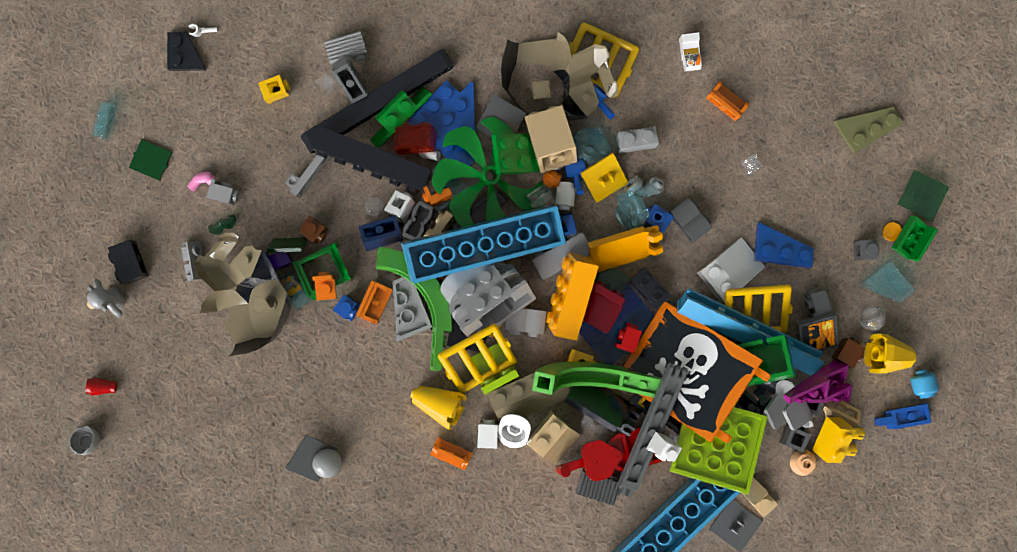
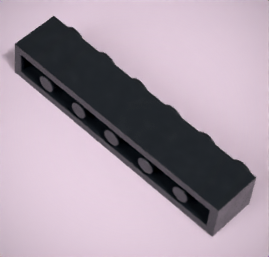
(371, 159)

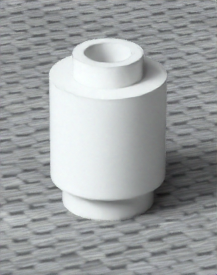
(565, 195)

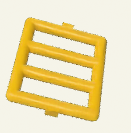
(617, 43)
(767, 291)
(460, 348)

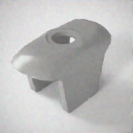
(781, 412)

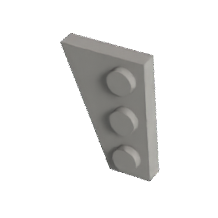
(409, 310)

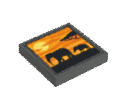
(819, 331)

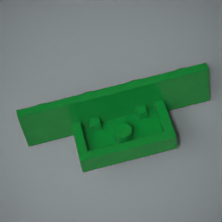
(397, 113)

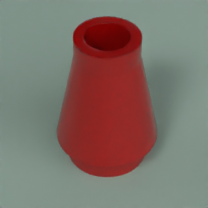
(100, 386)

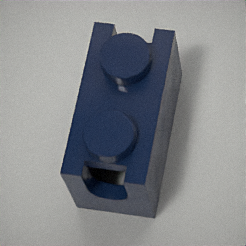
(380, 233)

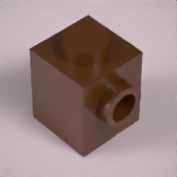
(313, 230)
(849, 352)

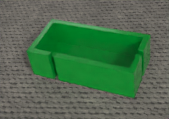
(775, 357)

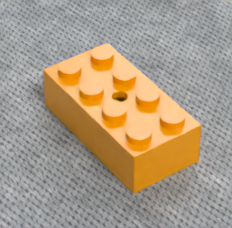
(571, 295)

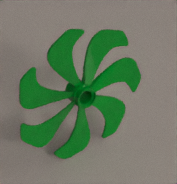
(450, 169)

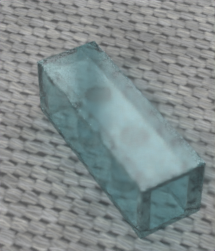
(103, 120)

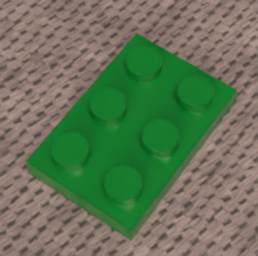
(514, 154)

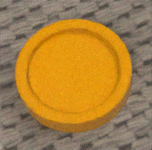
(891, 231)

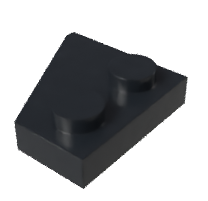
(182, 53)

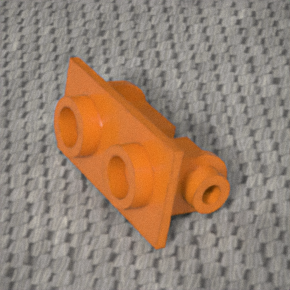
(451, 453)

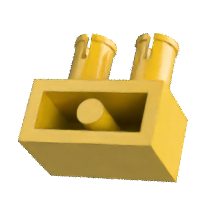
(835, 440)

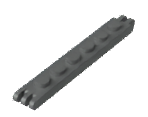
(654, 422)

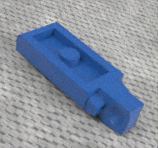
(905, 417)

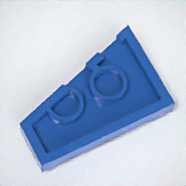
(781, 249)

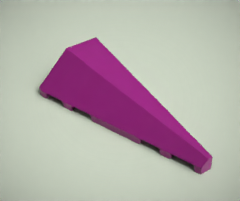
(823, 386)

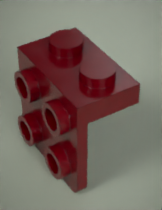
(603, 307)

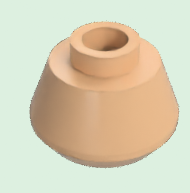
(803, 462)

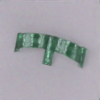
(227, 223)

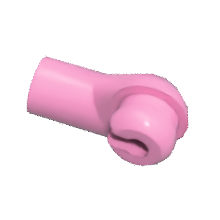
(199, 178)

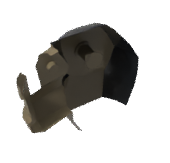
(575, 71)
(248, 291)

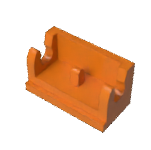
(727, 101)
(374, 302)

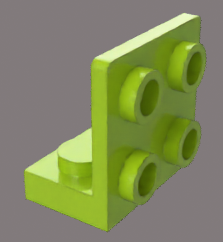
(499, 379)

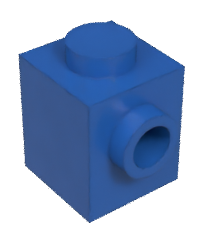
(658, 217)

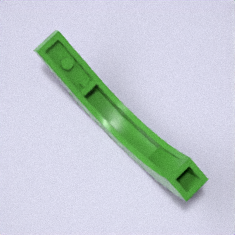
(395, 262)
(568, 374)

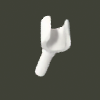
(199, 30)

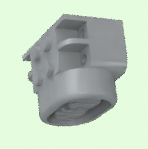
(485, 294)

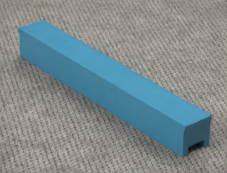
(744, 328)

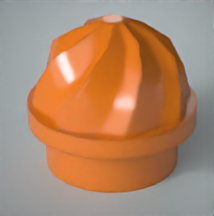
(552, 179)

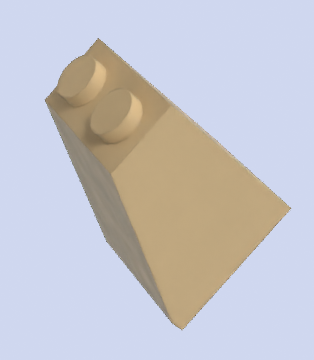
(551, 138)
(552, 438)

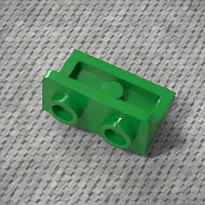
(914, 239)

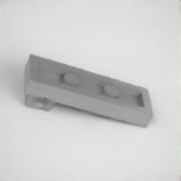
(299, 185)

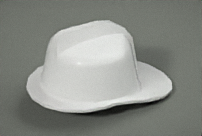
(514, 430)

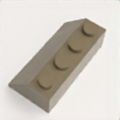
(519, 398)

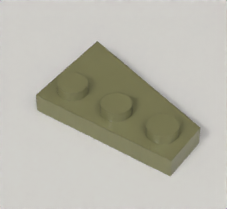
(868, 127)

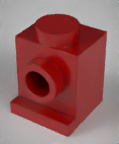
(628, 338)

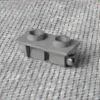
(190, 253)

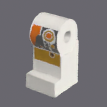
(690, 51)

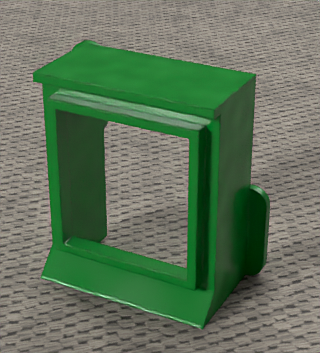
(338, 261)

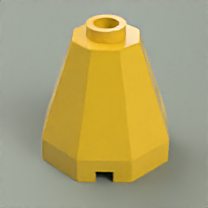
(888, 354)

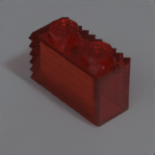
(415, 138)

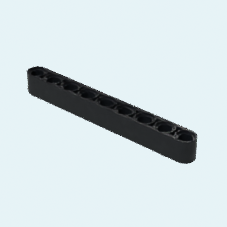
(378, 99)

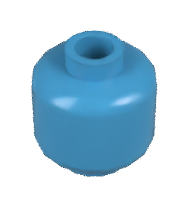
(924, 383)

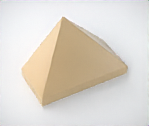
(845, 411)

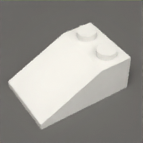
(730, 269)

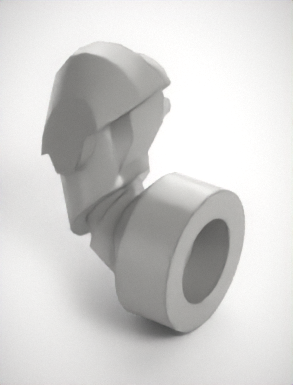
(653, 186)

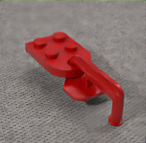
(603, 458)

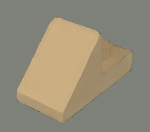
(760, 498)

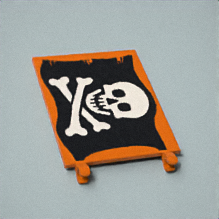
(715, 368)

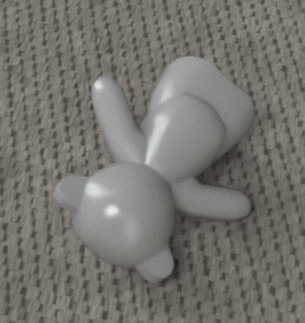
(105, 298)

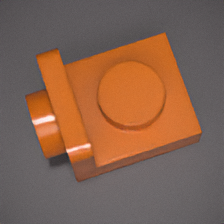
(436, 199)
(325, 286)

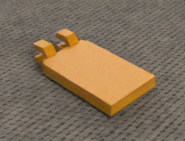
(625, 247)

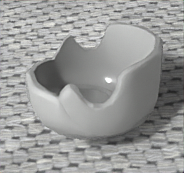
(84, 440)
(327, 463)

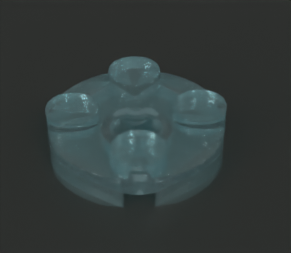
(595, 138)
(638, 214)

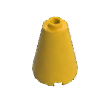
(439, 404)

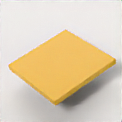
(604, 177)

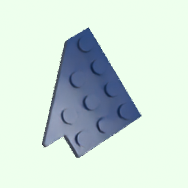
(448, 111)

